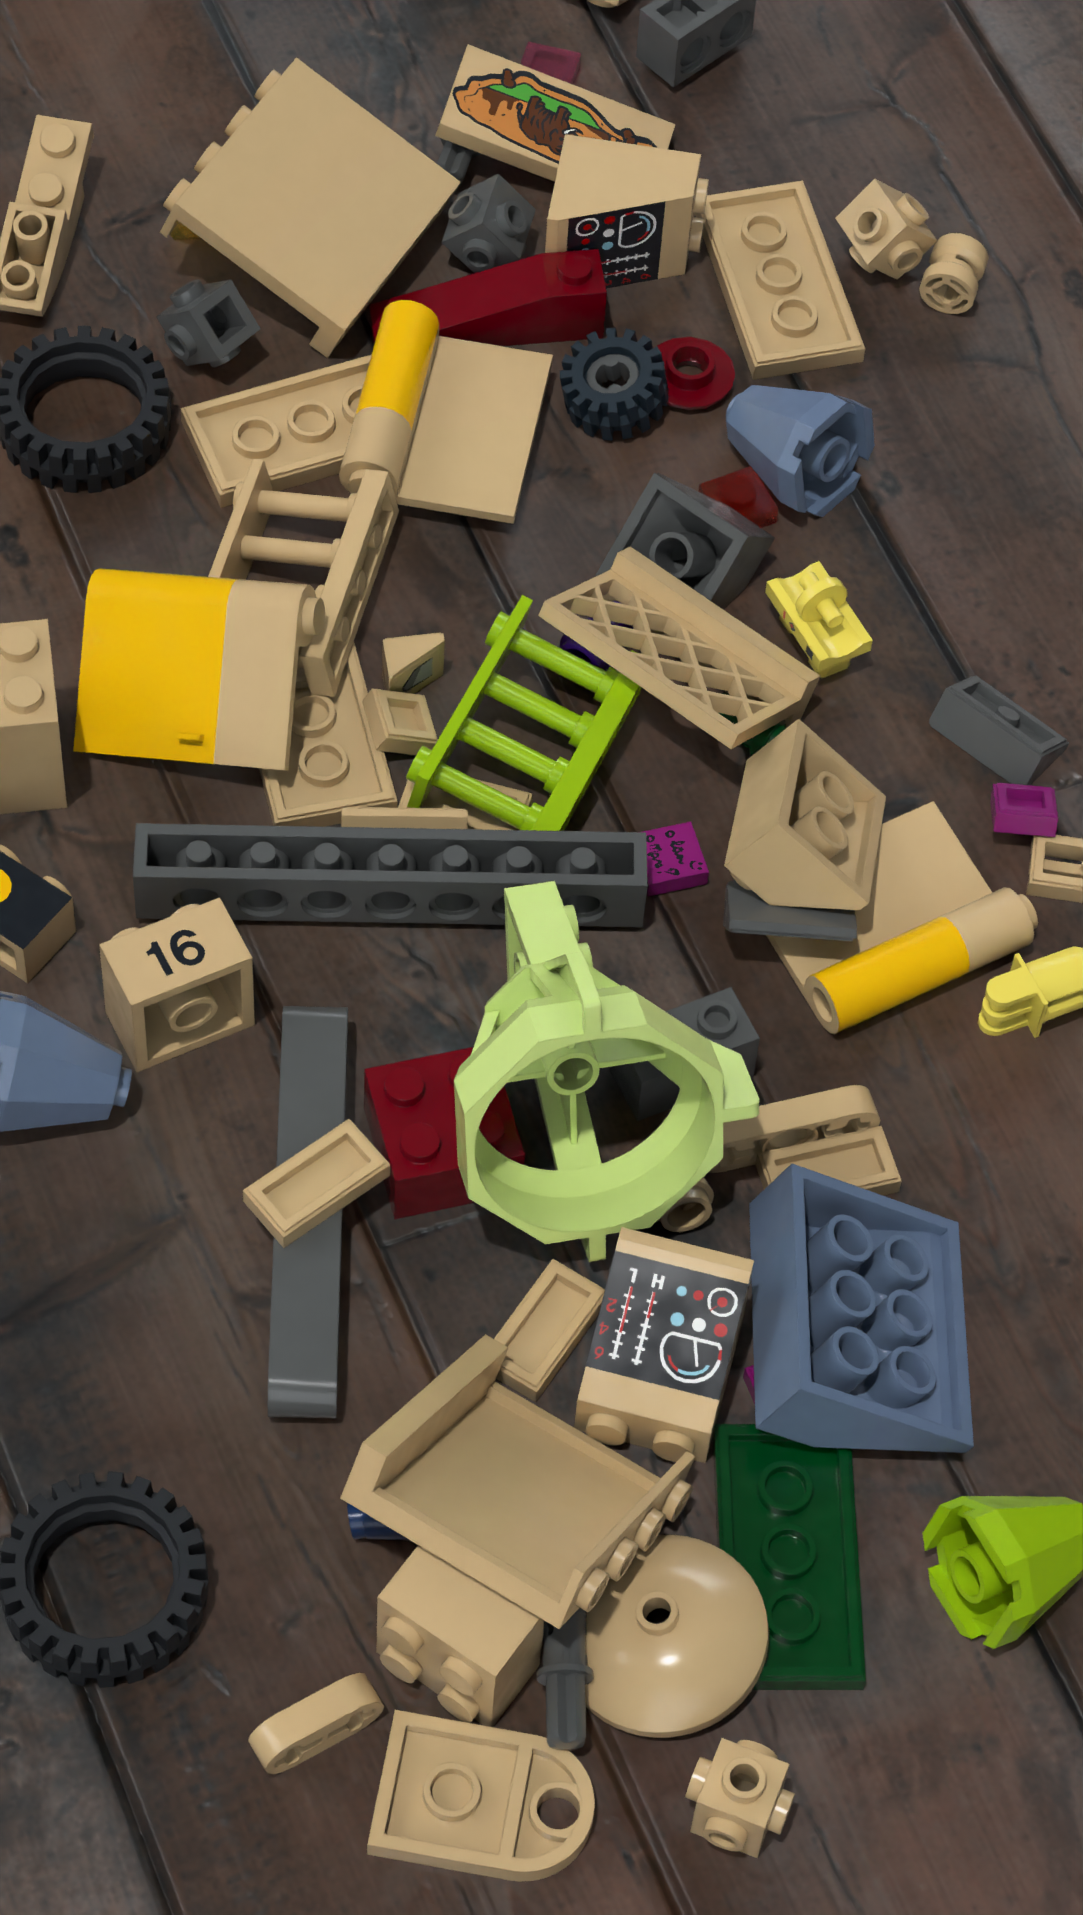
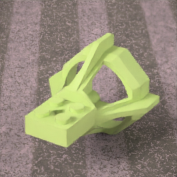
(559, 1026)

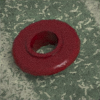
(697, 390)

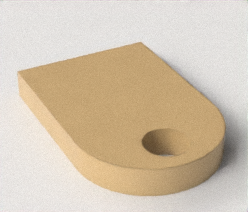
(471, 1799)

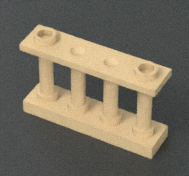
(351, 560)

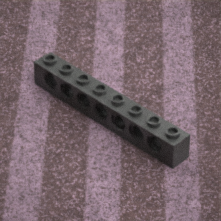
(385, 872)

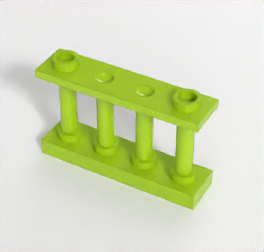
(562, 778)

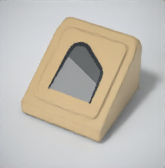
(412, 661)

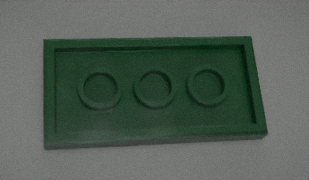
(794, 1530)

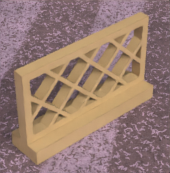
(681, 623)

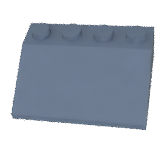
(857, 1319)

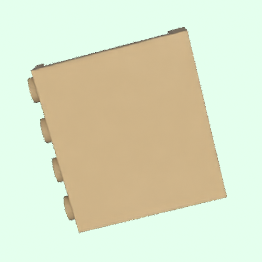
(312, 199)
(511, 1490)

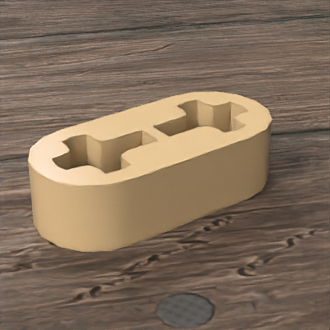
(316, 1723)

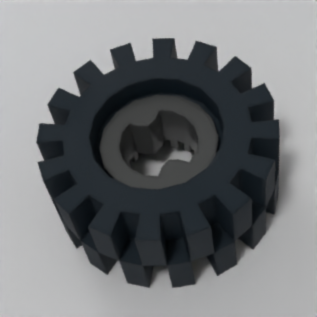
(618, 406)

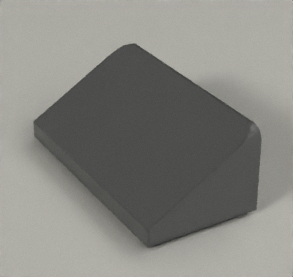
(996, 731)
(752, 915)

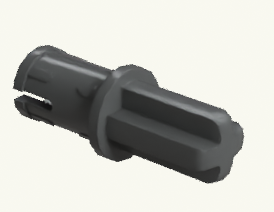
(565, 1679)

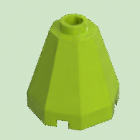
(1003, 1561)

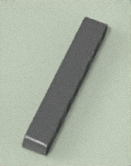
(309, 1269)

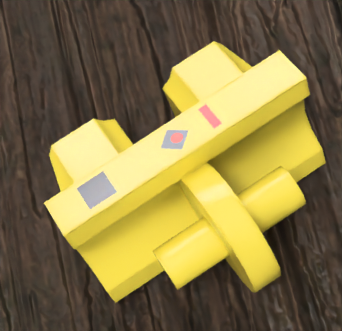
(819, 618)

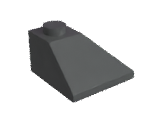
(693, 539)

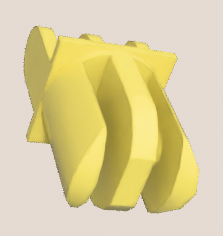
(1033, 993)

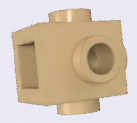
(886, 230)
(739, 1796)

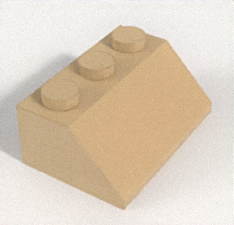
(805, 825)

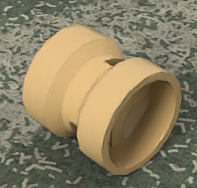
(953, 273)

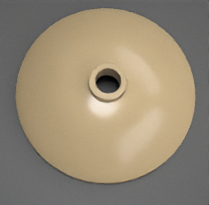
(695, 1663)

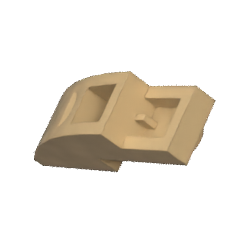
(44, 214)

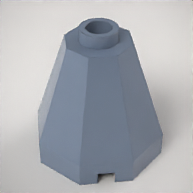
(801, 443)
(54, 1069)

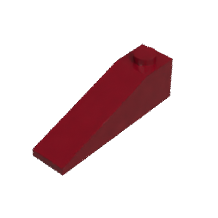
(518, 302)

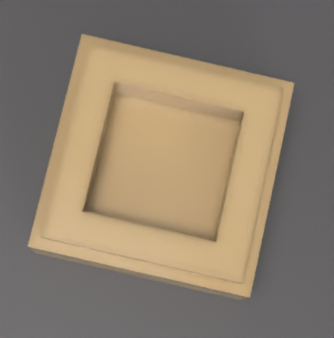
(399, 721)

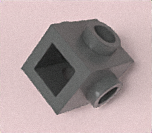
(488, 225)
(207, 322)

